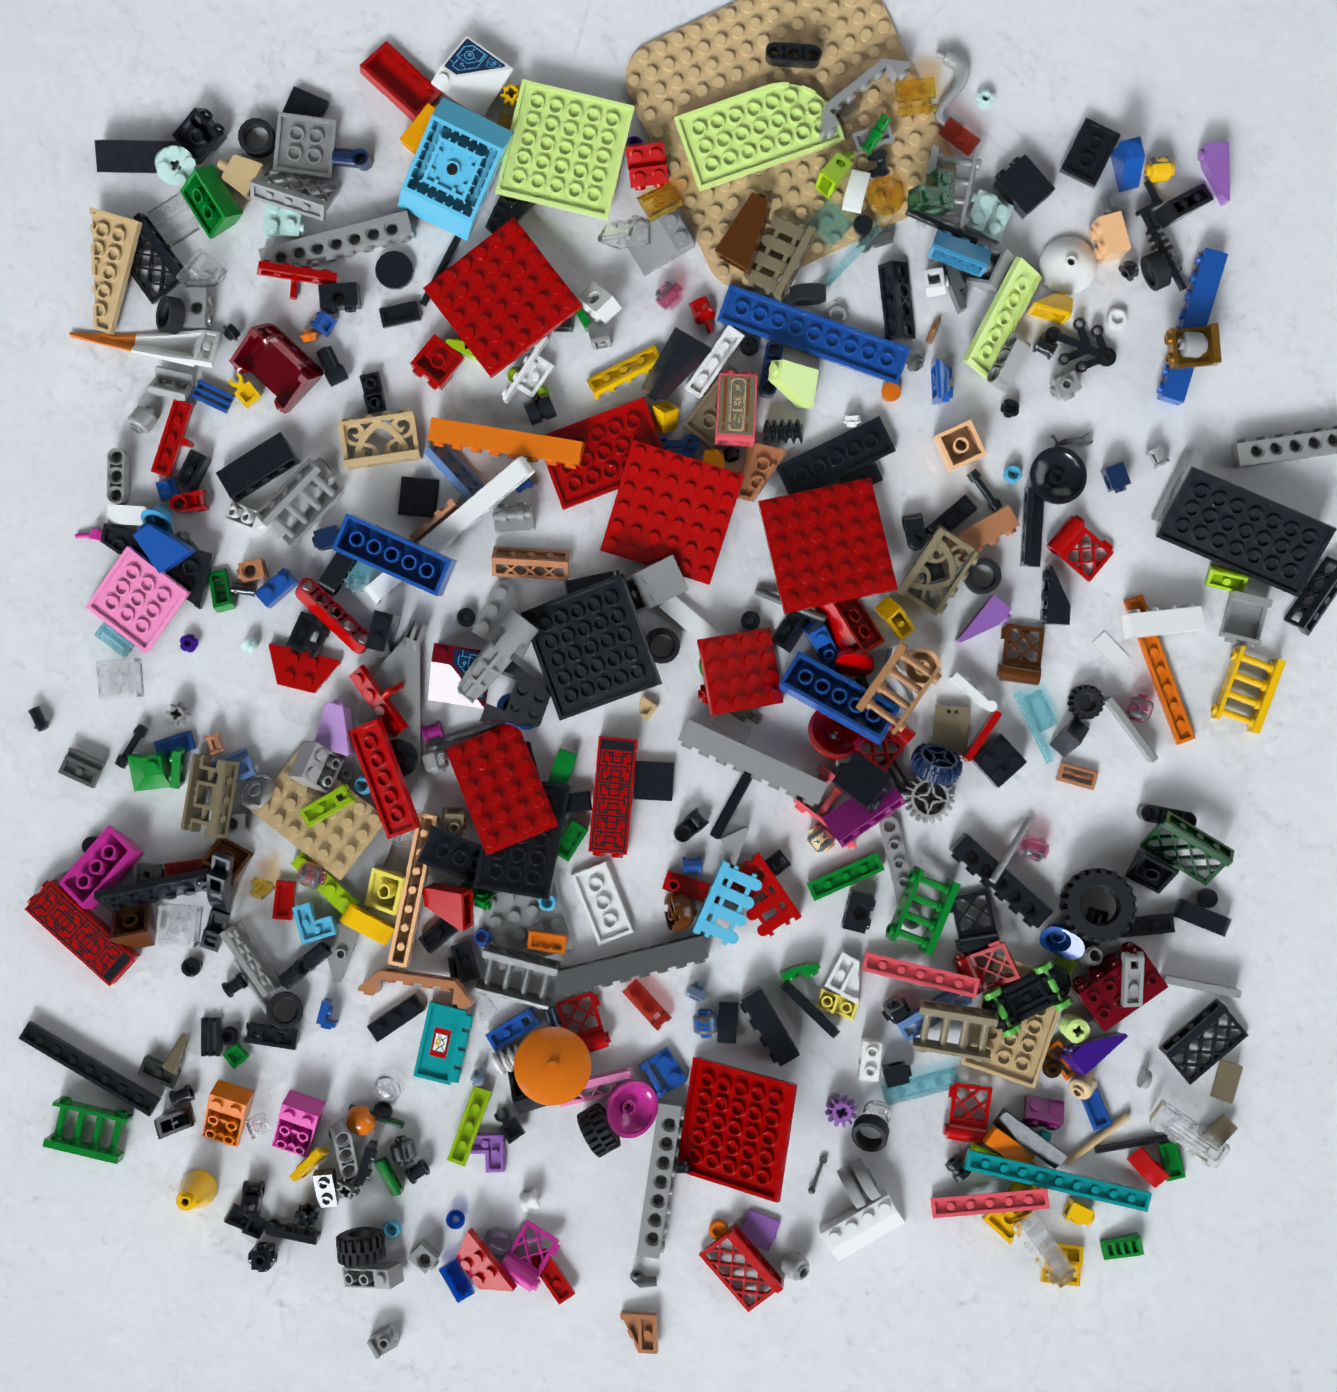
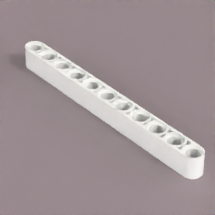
(460, 520)

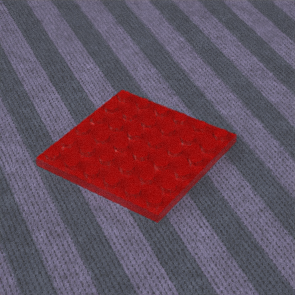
(503, 297)
(671, 508)
(827, 545)
(737, 1128)

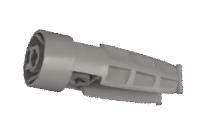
(496, 656)

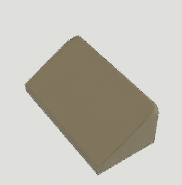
(1226, 1081)

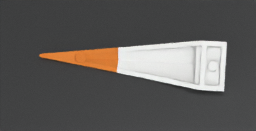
(186, 347)

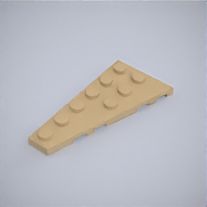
(111, 259)

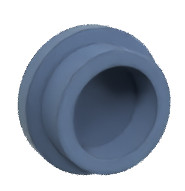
(478, 1076)

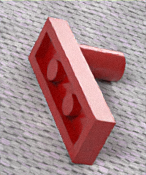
(686, 885)

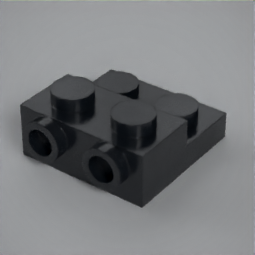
(200, 134)

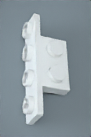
(531, 375)

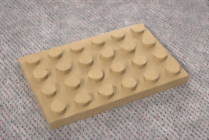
(332, 842)
(1022, 1054)

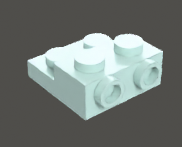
(988, 216)
(283, 223)

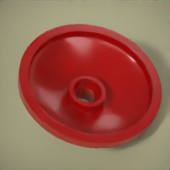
(820, 731)

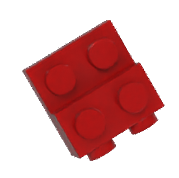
(647, 164)
(436, 362)

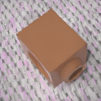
(261, 570)

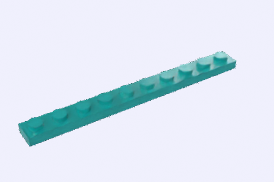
(1057, 1180)

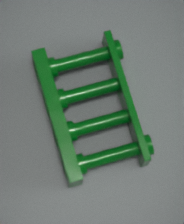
(939, 916)
(92, 1149)

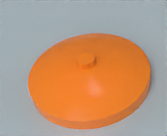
(552, 1066)

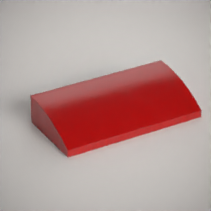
(399, 81)

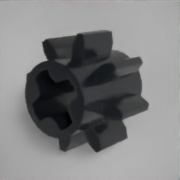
(307, 1215)

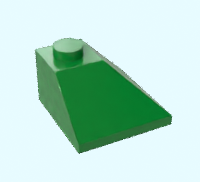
(149, 770)

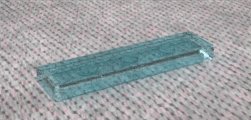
(921, 1086)

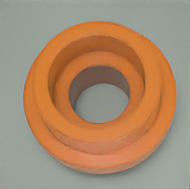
(309, 335)

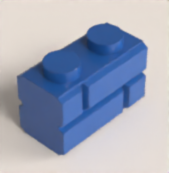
(277, 588)

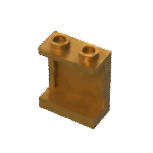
(1210, 358)

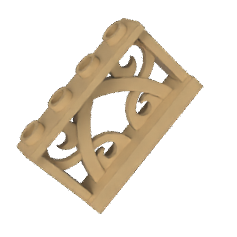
(403, 453)

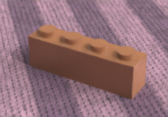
(986, 531)

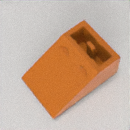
(227, 1112)

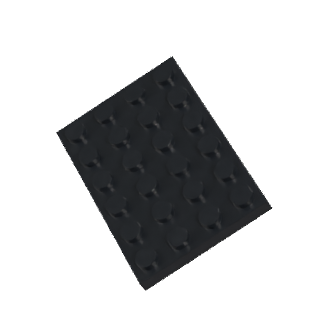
(530, 864)

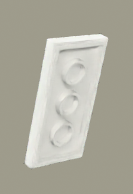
(602, 902)

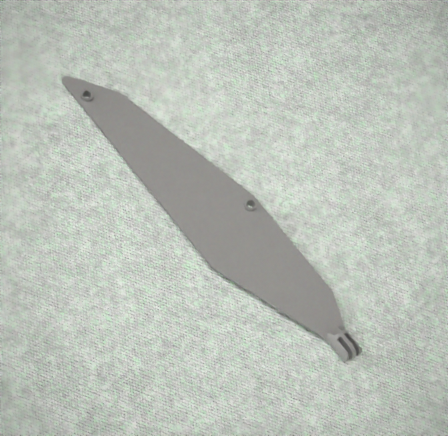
(400, 666)

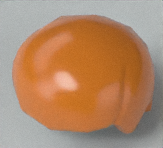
(360, 1120)

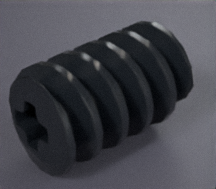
(783, 431)

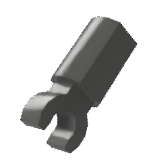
(882, 239)

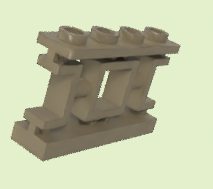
(221, 797)

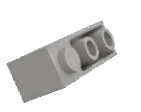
(377, 1276)

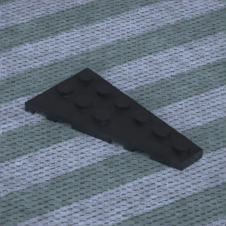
(191, 573)

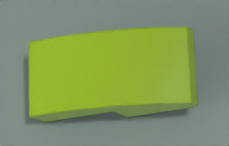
(458, 345)

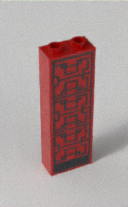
(612, 796)
(81, 932)

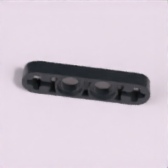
(810, 1009)

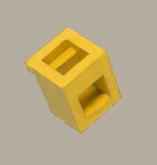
(1078, 1212)

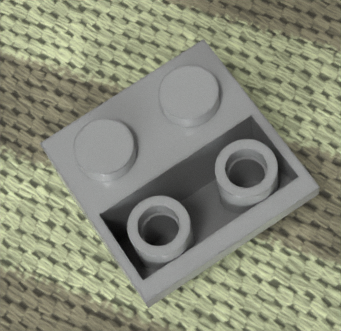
(316, 767)

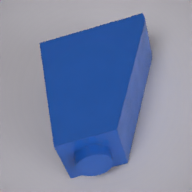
(1128, 163)
(162, 547)

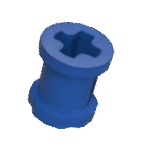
(692, 864)

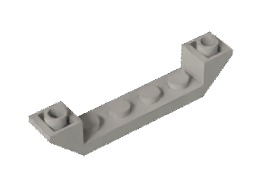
(893, 69)

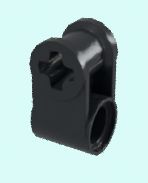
(914, 527)
(691, 825)
(252, 1195)

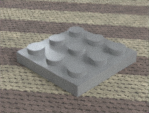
(304, 145)

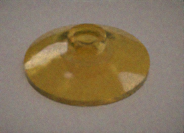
(885, 205)

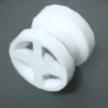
(529, 1200)

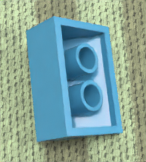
(959, 253)

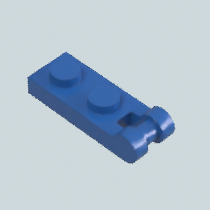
(512, 1029)

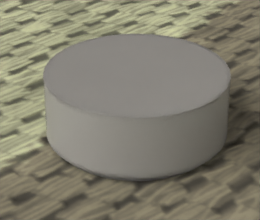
(838, 314)
(1144, 1078)

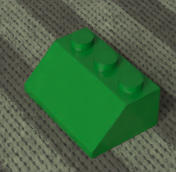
(211, 201)

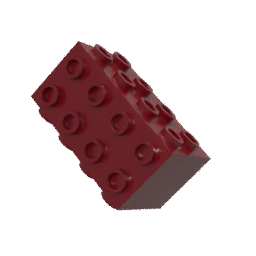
(1101, 987)

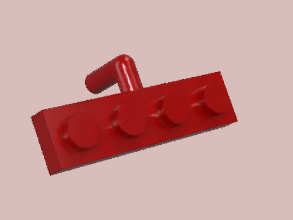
(295, 274)
(173, 438)
(379, 699)

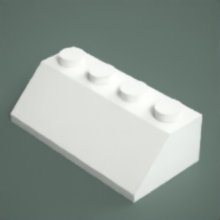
(861, 1226)

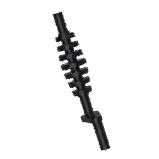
(1156, 237)

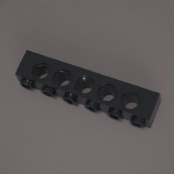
(1039, 911)

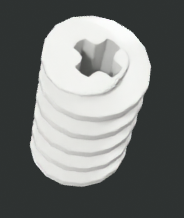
(505, 1061)

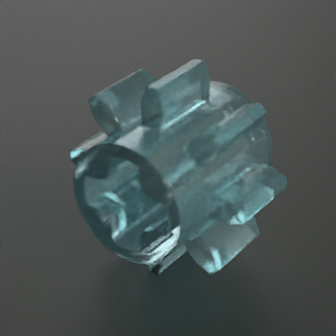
(350, 581)

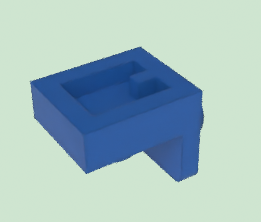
(326, 1011)

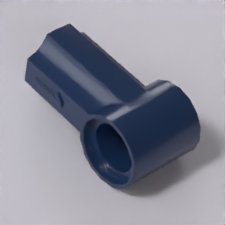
(350, 158)

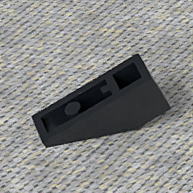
(1182, 205)

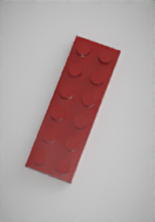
(384, 778)

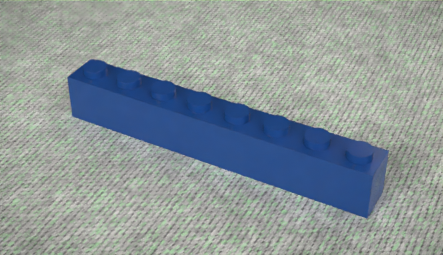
(1195, 313)

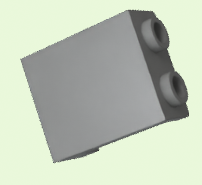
(1244, 618)

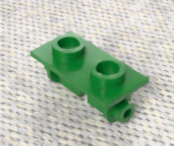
(480, 896)

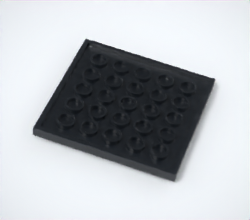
(592, 647)

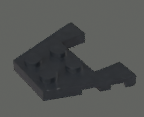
(525, 703)

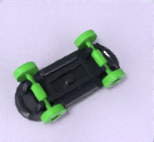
(1028, 996)

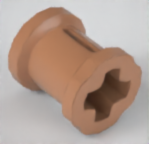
(215, 744)

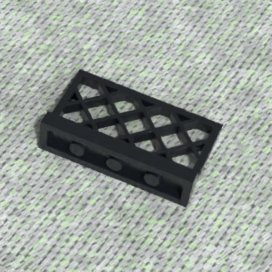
(163, 252)
(1196, 1028)

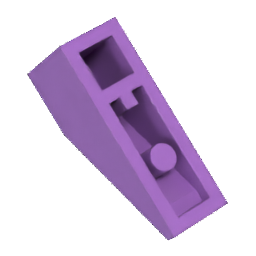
(1216, 168)
(989, 616)

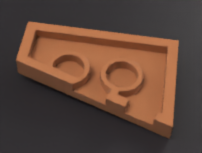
(758, 468)
(439, 516)

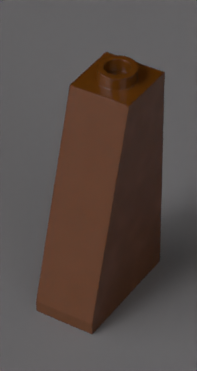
(745, 234)

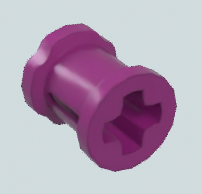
(432, 730)

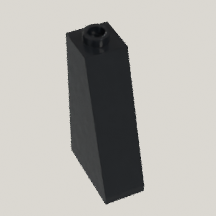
(674, 364)

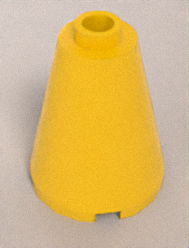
(196, 1190)

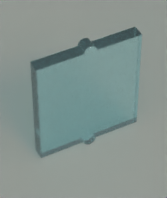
(830, 224)

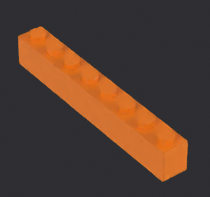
(505, 441)

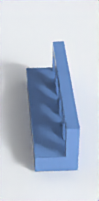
(430, 453)
(915, 1017)

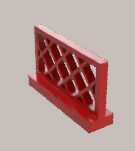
(756, 1261)

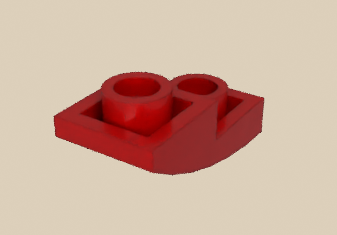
(1148, 1167)

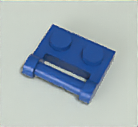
(669, 1070)

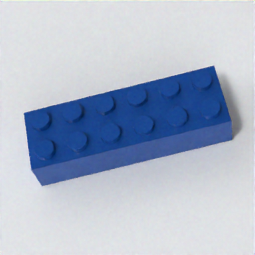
(394, 554)
(835, 697)

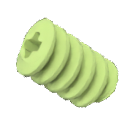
(1074, 1027)

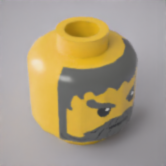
(1159, 169)

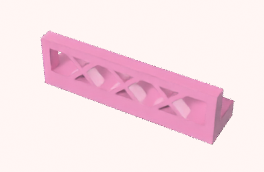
(600, 1079)

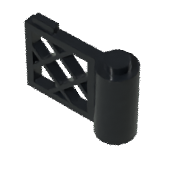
(977, 938)

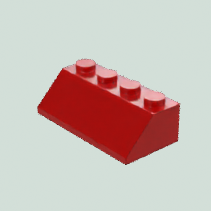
(851, 625)

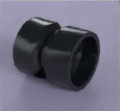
(540, 409)

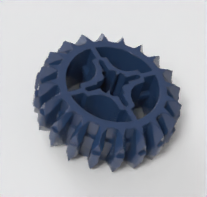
(936, 764)

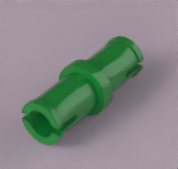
(876, 133)

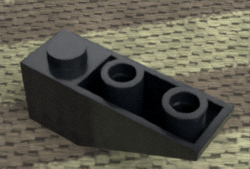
(1056, 605)

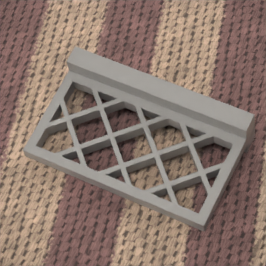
(291, 198)
(251, 958)

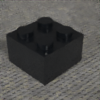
(998, 760)

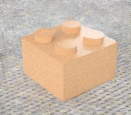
(1109, 237)
(959, 446)

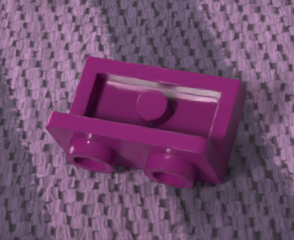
(1043, 1112)

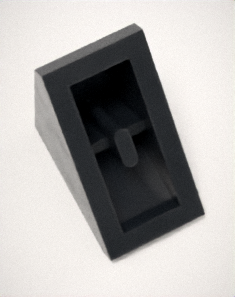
(1070, 737)
(173, 1122)

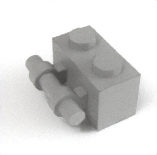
(513, 517)

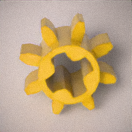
(507, 93)

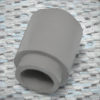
(1091, 956)

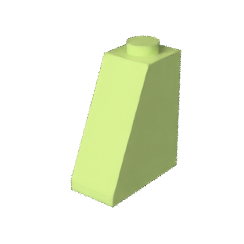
(794, 382)

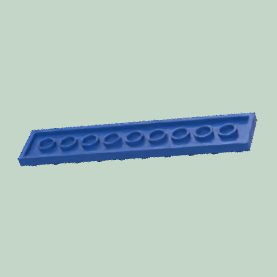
(813, 334)

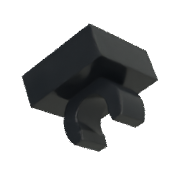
(777, 862)

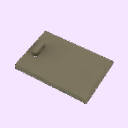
(951, 727)

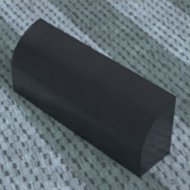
(129, 155)
(258, 467)

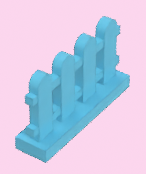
(719, 910)

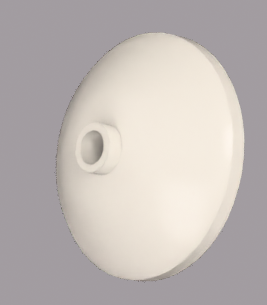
(1060, 275)

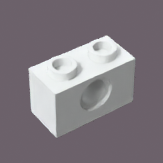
(598, 302)
(869, 1059)

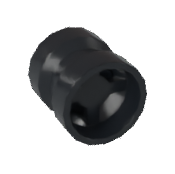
(955, 1165)

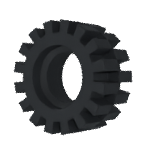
(1096, 707)

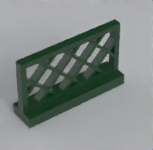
(1195, 840)

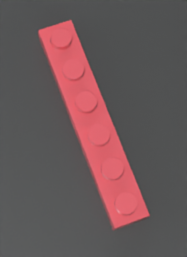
(920, 975)
(990, 1203)

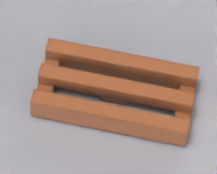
(1061, 771)

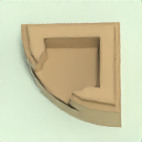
(646, 707)

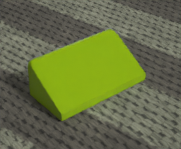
(1225, 578)

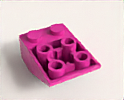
(298, 1123)

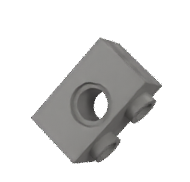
(192, 298)

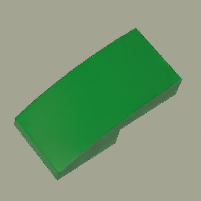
(563, 767)
(807, 969)

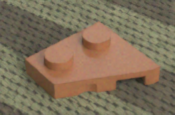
(643, 1330)

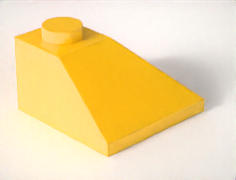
(1053, 308)

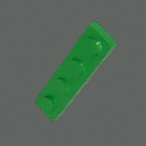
(845, 876)

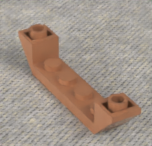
(461, 995)

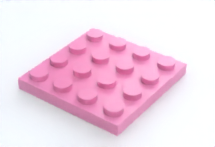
(137, 599)

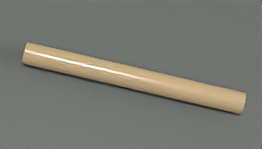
(1097, 1138)

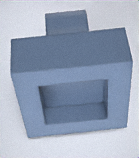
(696, 992)

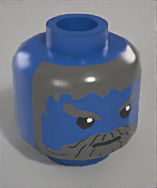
(705, 1023)

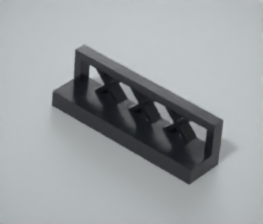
(893, 300)
(1031, 529)
(1320, 603)

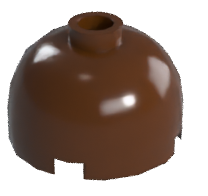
(679, 912)

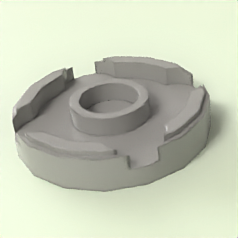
(257, 791)

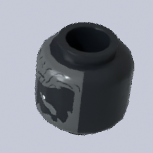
(896, 1009)
(403, 1150)

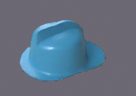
(159, 516)

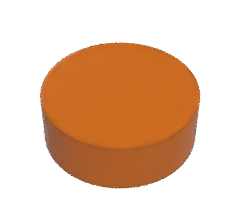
(890, 392)
(717, 1228)

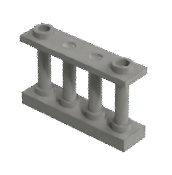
(937, 158)
(288, 491)

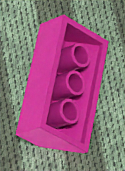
(101, 867)

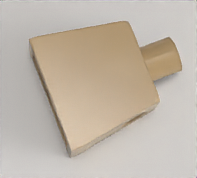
(239, 173)

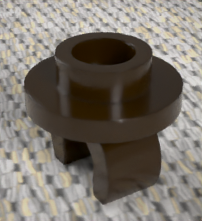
(1052, 1068)

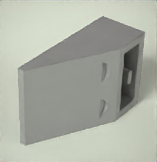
(655, 583)

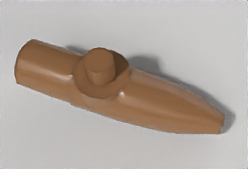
(933, 330)

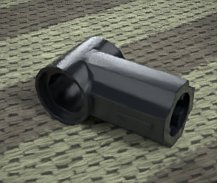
(333, 368)

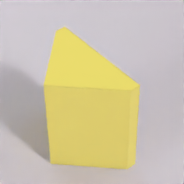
(385, 890)

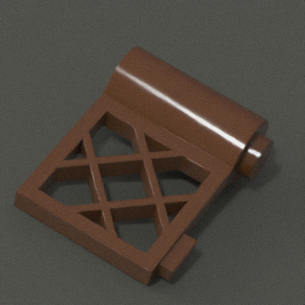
(1020, 670)

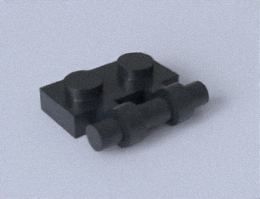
(303, 632)

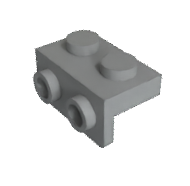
(172, 383)

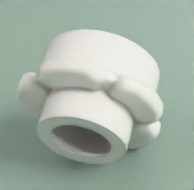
(852, 420)

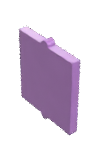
(760, 1229)

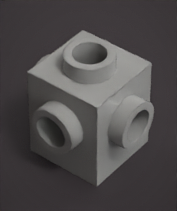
(1065, 386)

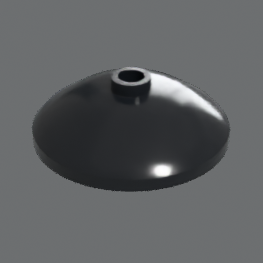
(1067, 469)

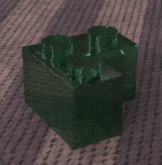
(936, 195)

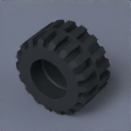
(597, 1130)
(361, 1246)

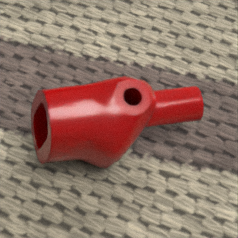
(703, 313)

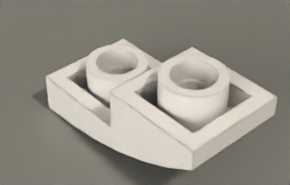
(856, 191)
(125, 514)

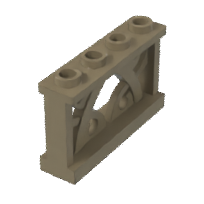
(936, 543)

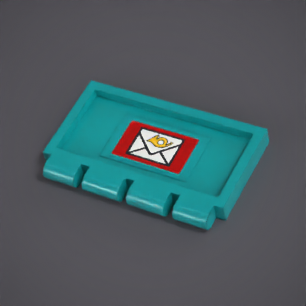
(441, 1043)

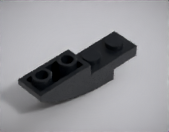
(219, 882)

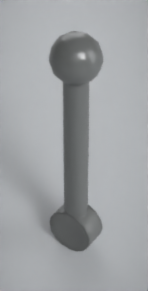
(823, 1160)

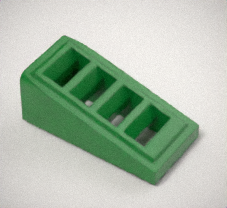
(224, 602)
(1130, 1252)

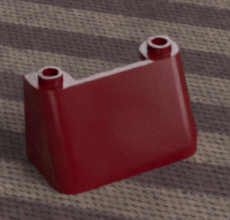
(277, 364)

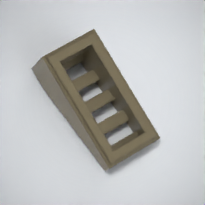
(176, 1055)

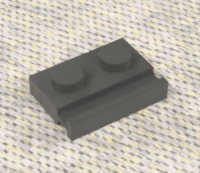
(82, 767)

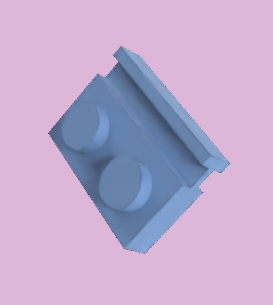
(246, 766)

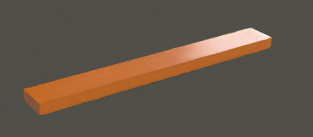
(1163, 680)

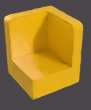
(665, 416)

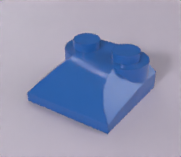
(940, 382)

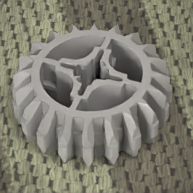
(925, 815)

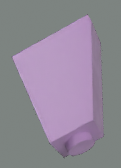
(334, 728)

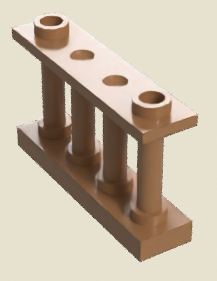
(891, 670)

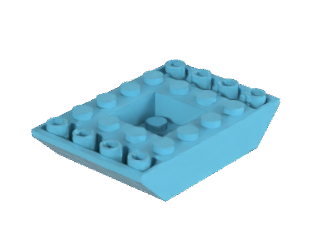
(476, 149)

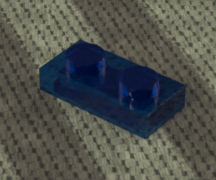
(456, 1280)

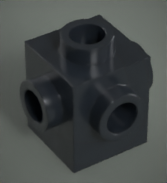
(266, 1252)

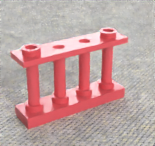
(824, 775)

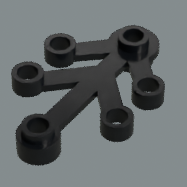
(1084, 346)

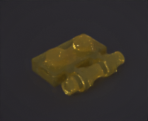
(915, 90)

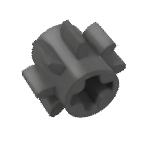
(347, 1187)

